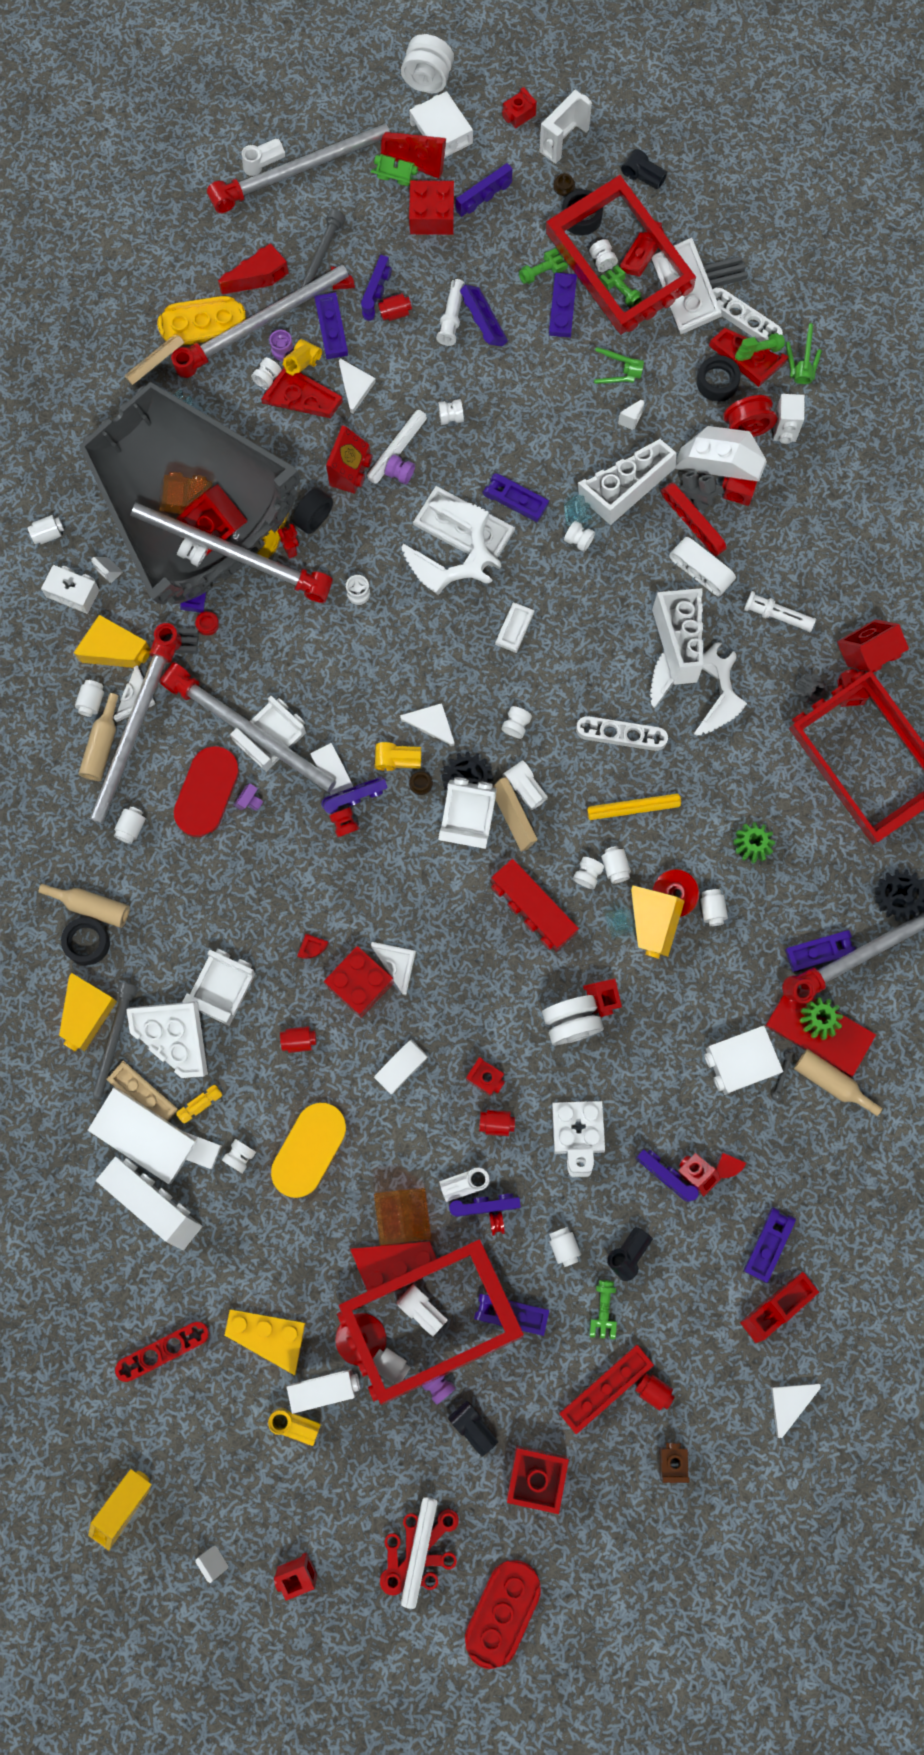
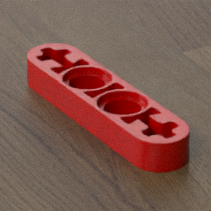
(693, 519)
(162, 1351)

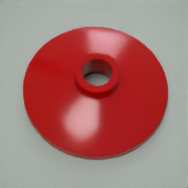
(681, 880)
(372, 1331)

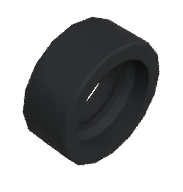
(587, 226)
(725, 364)
(312, 510)
(76, 925)

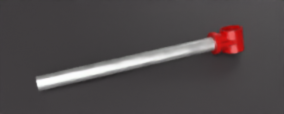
(224, 196)
(197, 355)
(315, 585)
(162, 653)
(178, 680)
(814, 980)

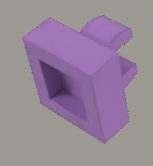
(248, 799)

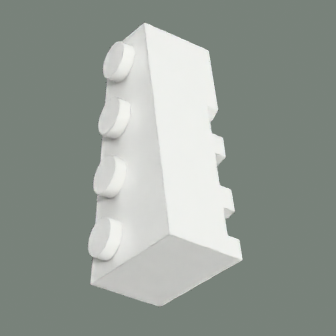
(624, 484)
(680, 629)
(148, 1203)

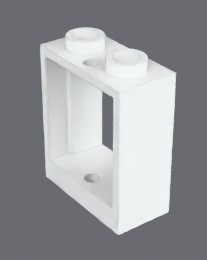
(323, 1390)

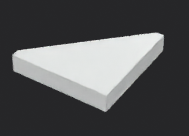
(356, 384)
(130, 695)
(431, 721)
(397, 963)
(790, 1403)

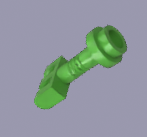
(552, 261)
(632, 297)
(751, 345)
(606, 1288)

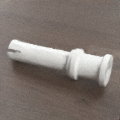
(450, 320)
(768, 608)

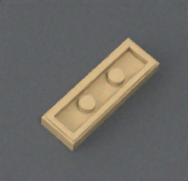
(154, 359)
(514, 815)
(138, 1088)

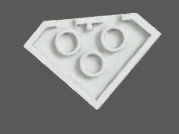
(172, 1035)

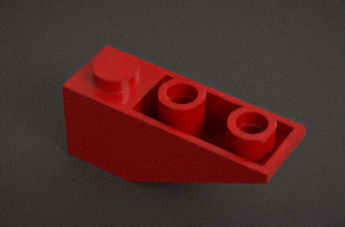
(258, 271)

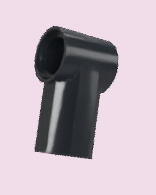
(640, 167)
(625, 1259)
(469, 1424)

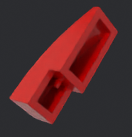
(779, 1308)

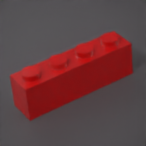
(534, 905)

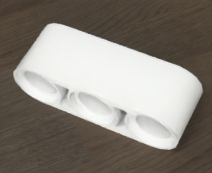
(702, 566)

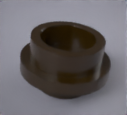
(564, 184)
(420, 783)

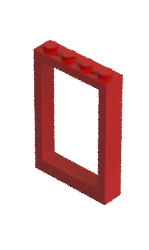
(588, 205)
(900, 726)
(497, 1297)

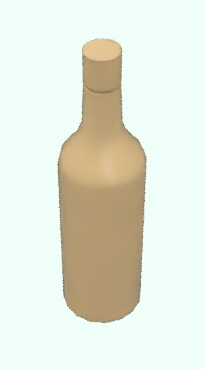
(99, 743)
(90, 904)
(833, 1081)

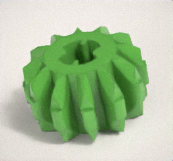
(754, 851)
(817, 1027)

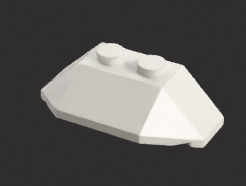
(723, 454)

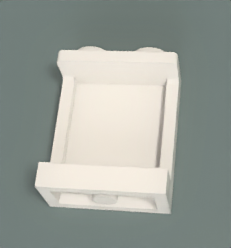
(570, 113)
(442, 119)
(276, 722)
(468, 813)
(221, 986)
(743, 1060)

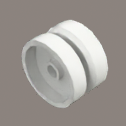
(427, 63)
(572, 1021)

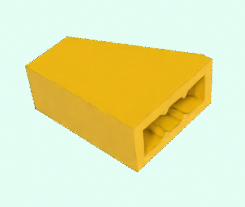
(112, 646)
(655, 920)
(83, 1013)
(119, 1509)

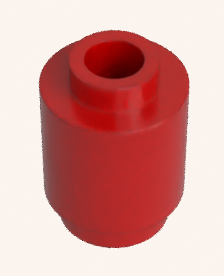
(395, 307)
(298, 1039)
(496, 1123)
(655, 1392)

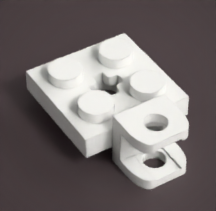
(583, 1145)

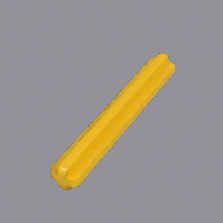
(634, 806)

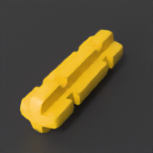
(199, 1104)

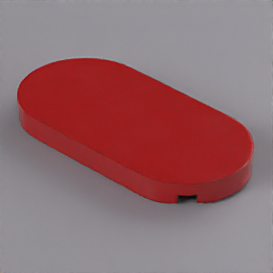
(206, 791)
(502, 1614)

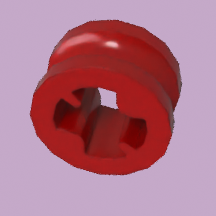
(496, 1223)

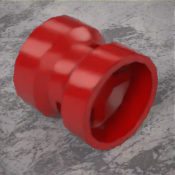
(341, 817)

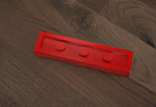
(606, 1389)

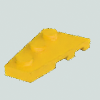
(267, 1336)

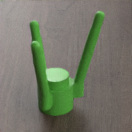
(632, 368)
(804, 371)

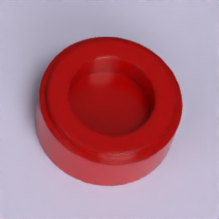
(207, 623)

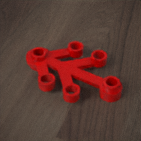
(431, 1560)

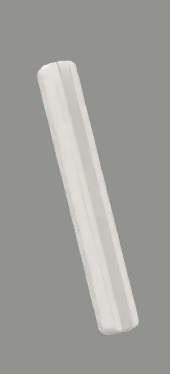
(397, 445)
(419, 1553)

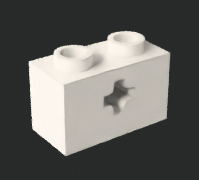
(790, 418)
(78, 597)

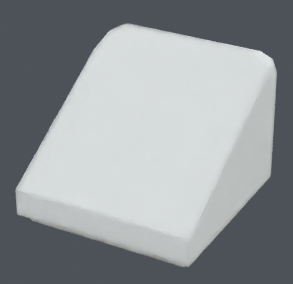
(631, 415)
(106, 568)
(211, 1564)

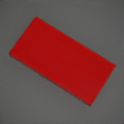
(842, 1050)

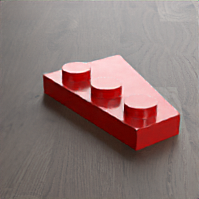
(424, 151)
(759, 367)
(302, 395)
(385, 1263)

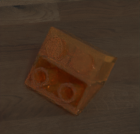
(180, 492)
(402, 1216)

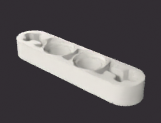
(747, 314)
(622, 729)

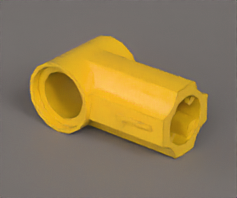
(301, 357)
(390, 756)
(298, 1427)

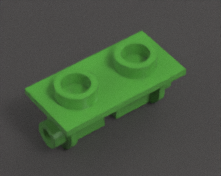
(386, 170)

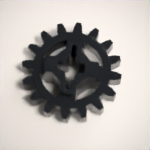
(471, 768)
(900, 904)

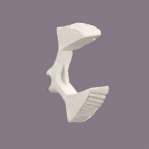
(470, 519)
(728, 704)

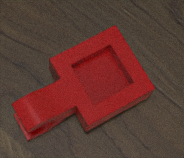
(289, 540)

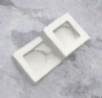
(330, 763)
(401, 1066)

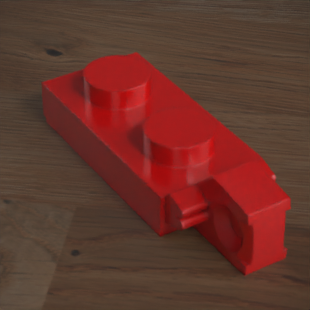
(640, 254)

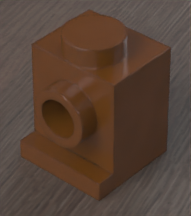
(669, 1474)

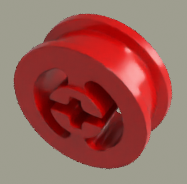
(751, 415)

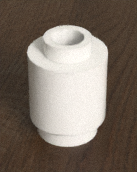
(46, 529)
(89, 698)
(129, 825)
(616, 865)
(713, 907)
(564, 1247)
(391, 1366)

